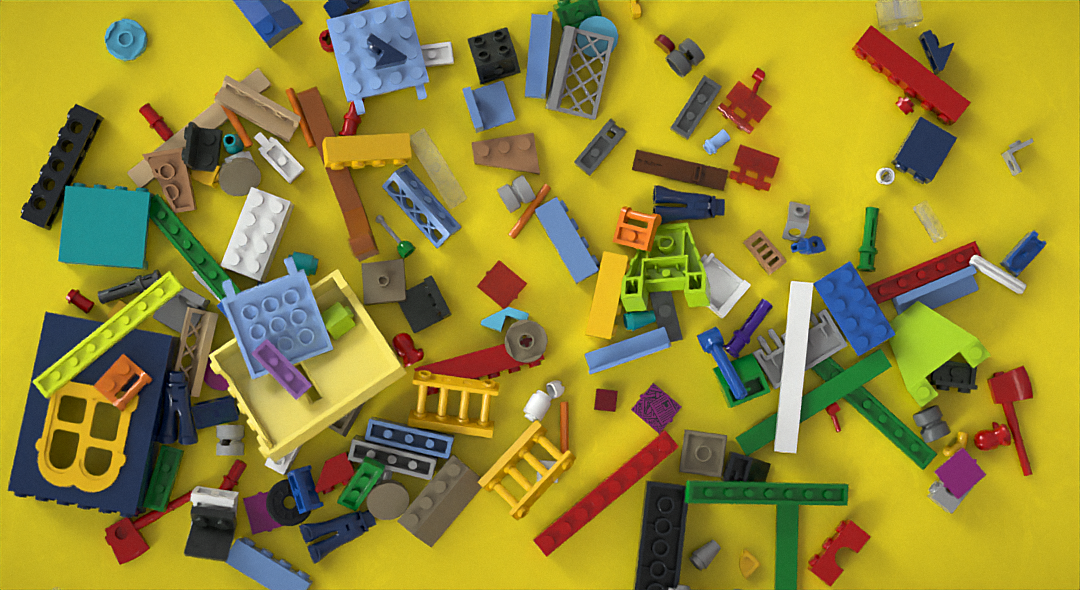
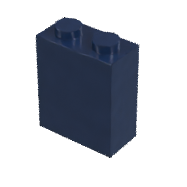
(923, 151)

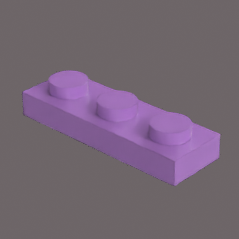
(281, 369)

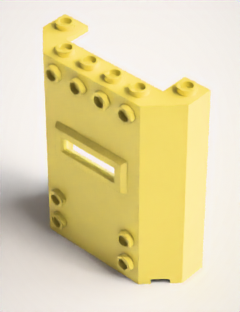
(344, 377)

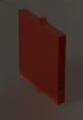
(501, 284)

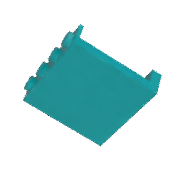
(105, 226)

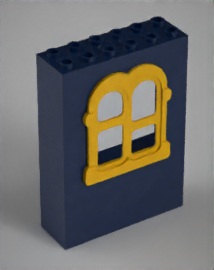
(136, 444)

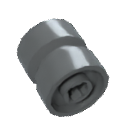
(678, 60)
(931, 424)

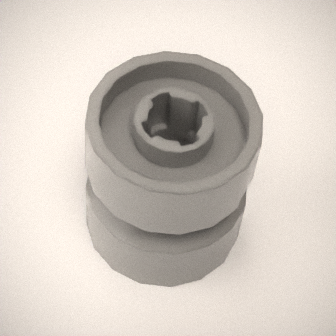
(517, 193)
(228, 432)

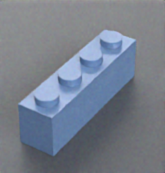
(566, 240)
(409, 438)
(264, 568)

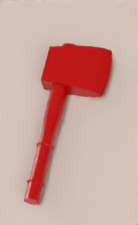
(1006, 389)
(125, 534)

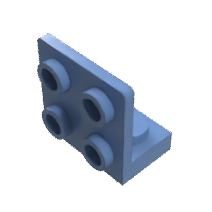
(489, 106)

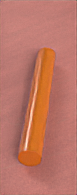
(303, 122)
(238, 126)
(529, 211)
(564, 427)

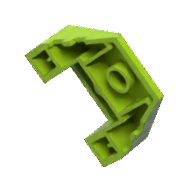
(668, 267)
(925, 343)

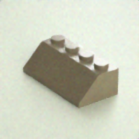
(441, 501)

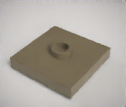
(384, 282)
(703, 453)

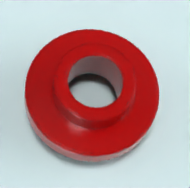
(905, 105)

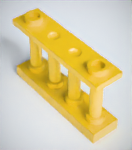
(449, 423)
(507, 465)

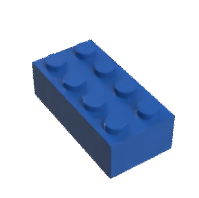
(854, 308)

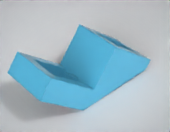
(497, 320)

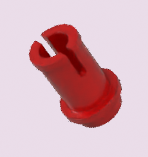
(74, 297)

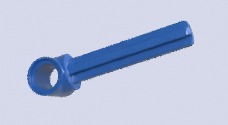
(712, 343)

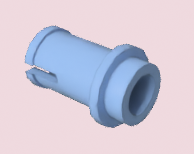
(716, 142)

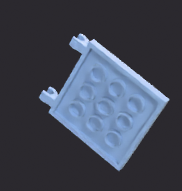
(357, 63)
(279, 312)

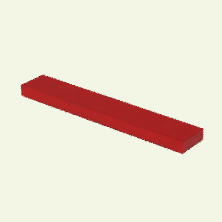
(923, 273)

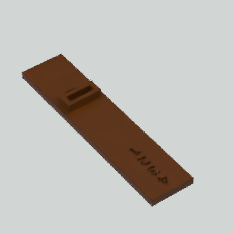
(680, 170)

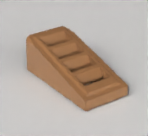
(770, 247)

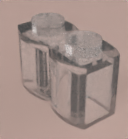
(898, 12)

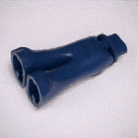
(697, 205)
(177, 399)
(348, 527)

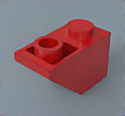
(335, 471)

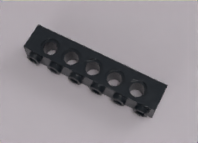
(72, 161)

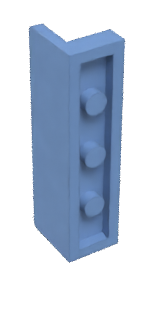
(538, 56)
(939, 291)
(628, 350)

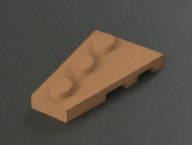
(509, 152)
(173, 178)

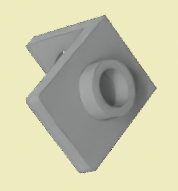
(1008, 156)
(797, 218)

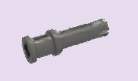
(140, 284)

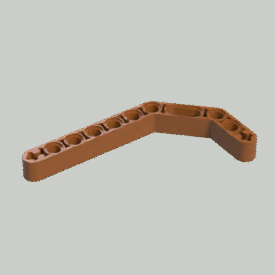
(359, 229)

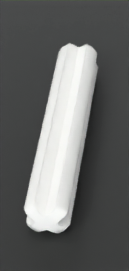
(997, 274)

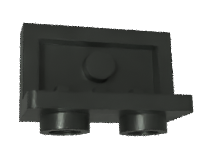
(954, 375)

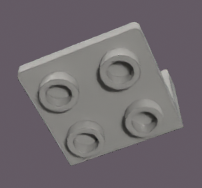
(174, 310)

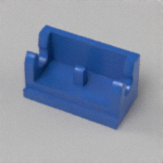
(1023, 253)
(304, 489)

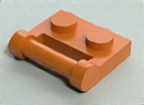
(633, 235)
(117, 378)

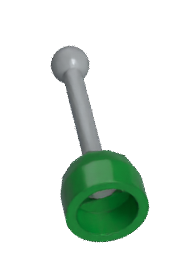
(404, 248)

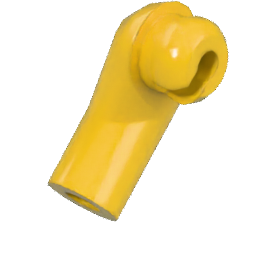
(961, 441)

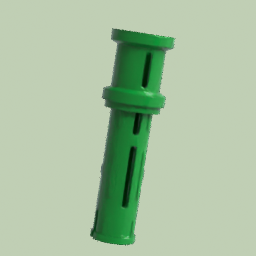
(868, 249)

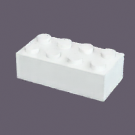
(257, 234)

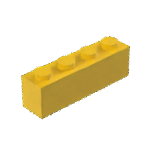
(366, 150)
(606, 296)

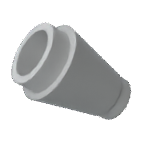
(704, 555)

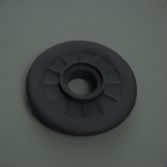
(276, 507)

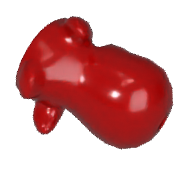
(405, 348)
(990, 439)

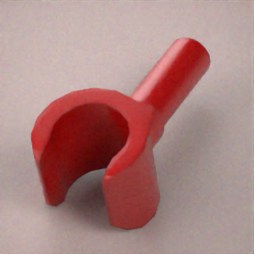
(758, 75)
(832, 410)

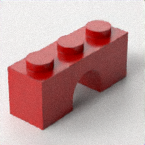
(824, 564)

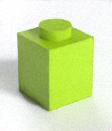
(338, 320)

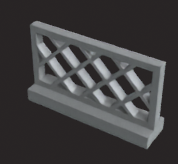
(561, 72)

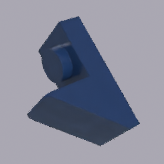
(339, 8)
(936, 56)
(390, 57)

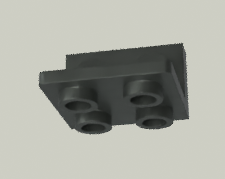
(494, 55)
(201, 148)
(424, 305)
(210, 533)

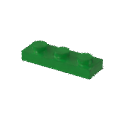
(163, 478)
(361, 483)

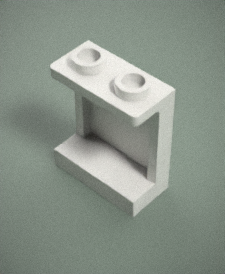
(724, 284)
(214, 499)

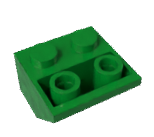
(750, 376)

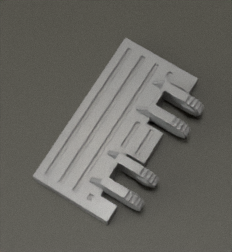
(822, 342)

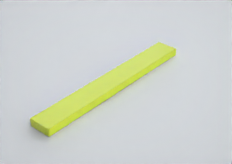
(108, 334)

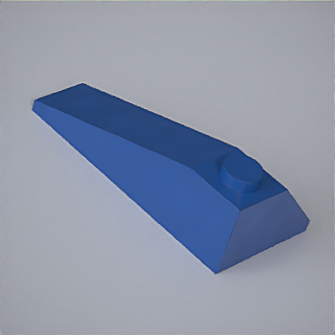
(269, 18)

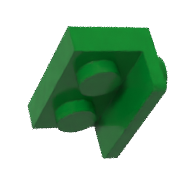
(574, 12)

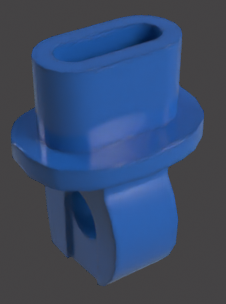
(805, 246)

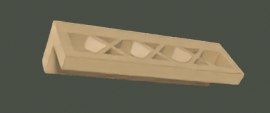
(257, 109)
(201, 348)

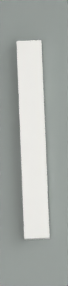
(793, 367)

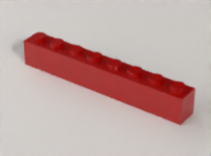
(605, 493)

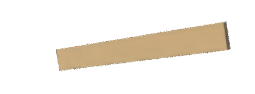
(211, 118)

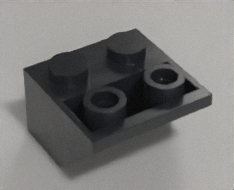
(745, 469)

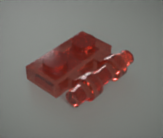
(748, 102)
(756, 162)

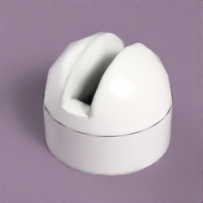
(888, 178)
(555, 389)

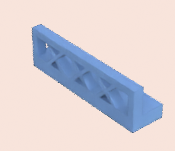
(424, 203)

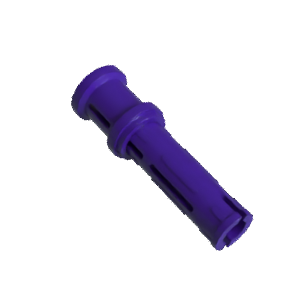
(742, 336)

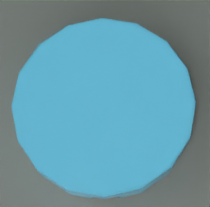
(600, 26)
(126, 39)

